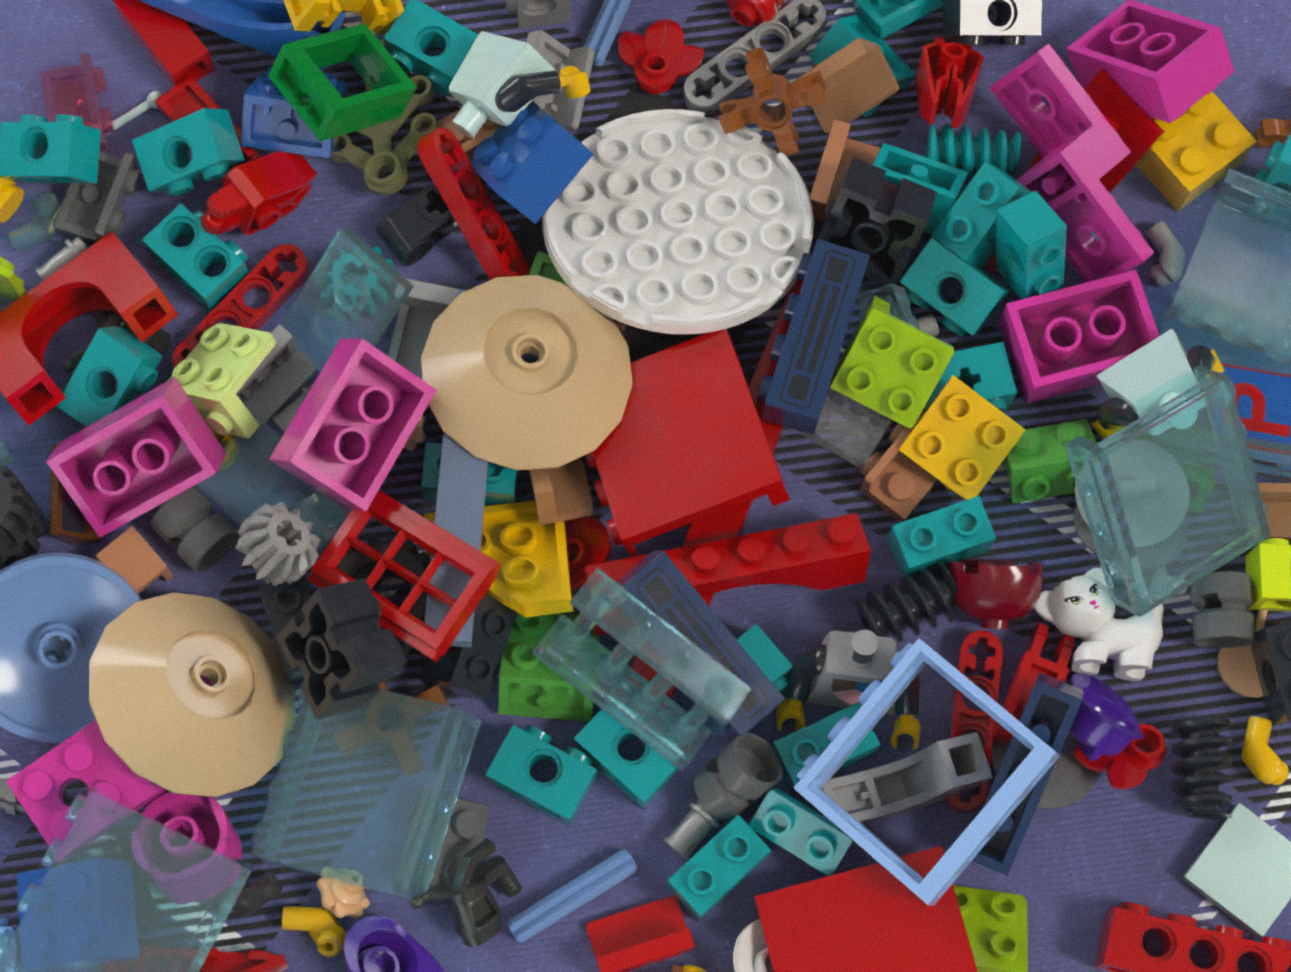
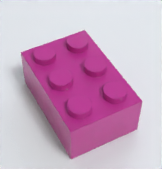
(1154, 57)
(1075, 334)
(353, 424)
(137, 457)

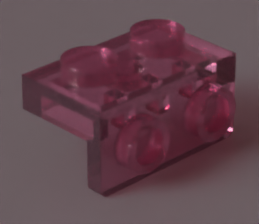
(77, 93)

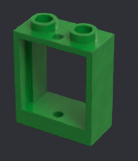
(328, 113)

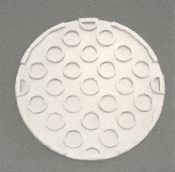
(680, 223)

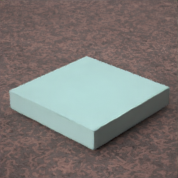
(1245, 871)

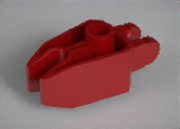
(947, 80)
(258, 193)

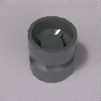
(190, 524)
(1222, 610)
(738, 776)

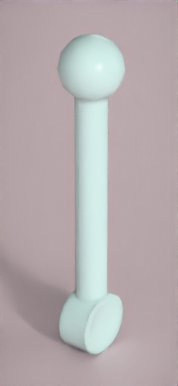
(141, 108)

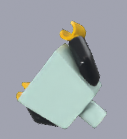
(503, 78)
(1149, 380)

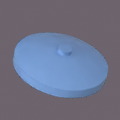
(48, 631)

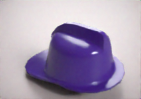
(1103, 719)
(385, 946)

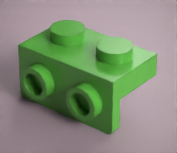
(1040, 462)

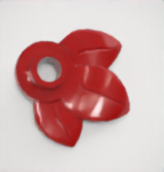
(659, 55)
(1132, 764)

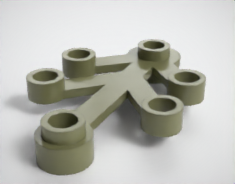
(384, 157)

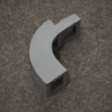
(914, 781)

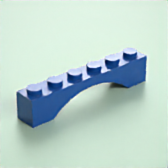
(254, 23)

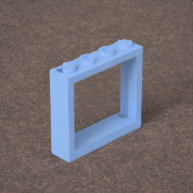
(849, 734)

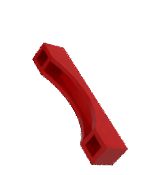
(807, 554)

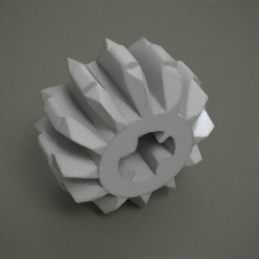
(278, 543)

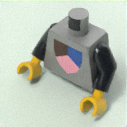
(839, 674)

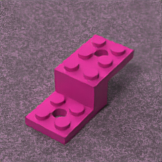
(1076, 153)
(83, 759)

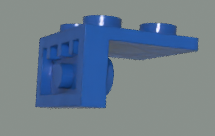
(274, 124)

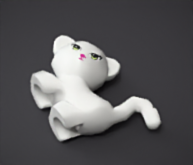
(1085, 611)

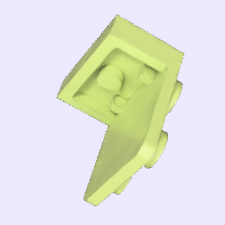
(217, 372)

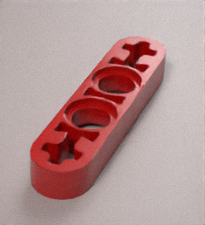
(450, 167)
(233, 305)
(968, 720)

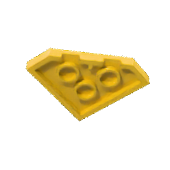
(532, 558)

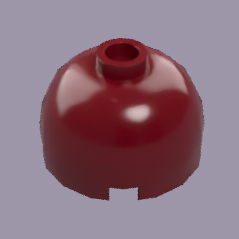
(996, 589)

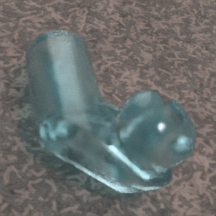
(42, 223)

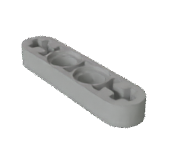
(705, 75)

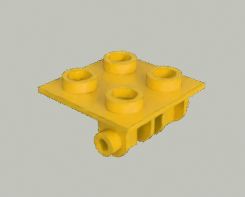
(961, 439)

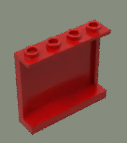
(684, 443)
(865, 924)

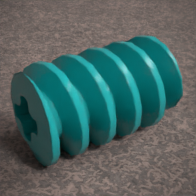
(971, 153)

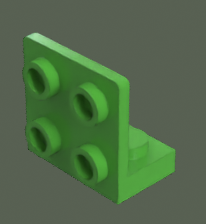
(531, 686)

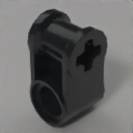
(416, 227)

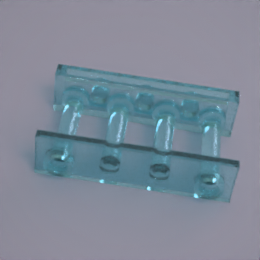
(624, 692)

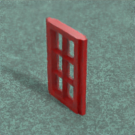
(433, 539)

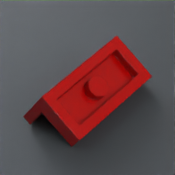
(640, 936)

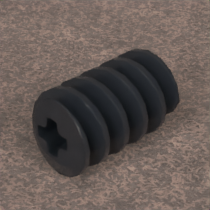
(909, 603)
(1200, 768)

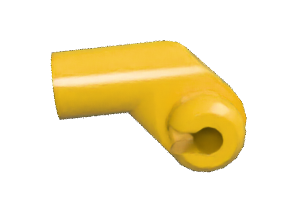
(1259, 756)
(320, 925)

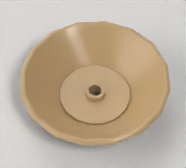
(518, 409)
(170, 721)

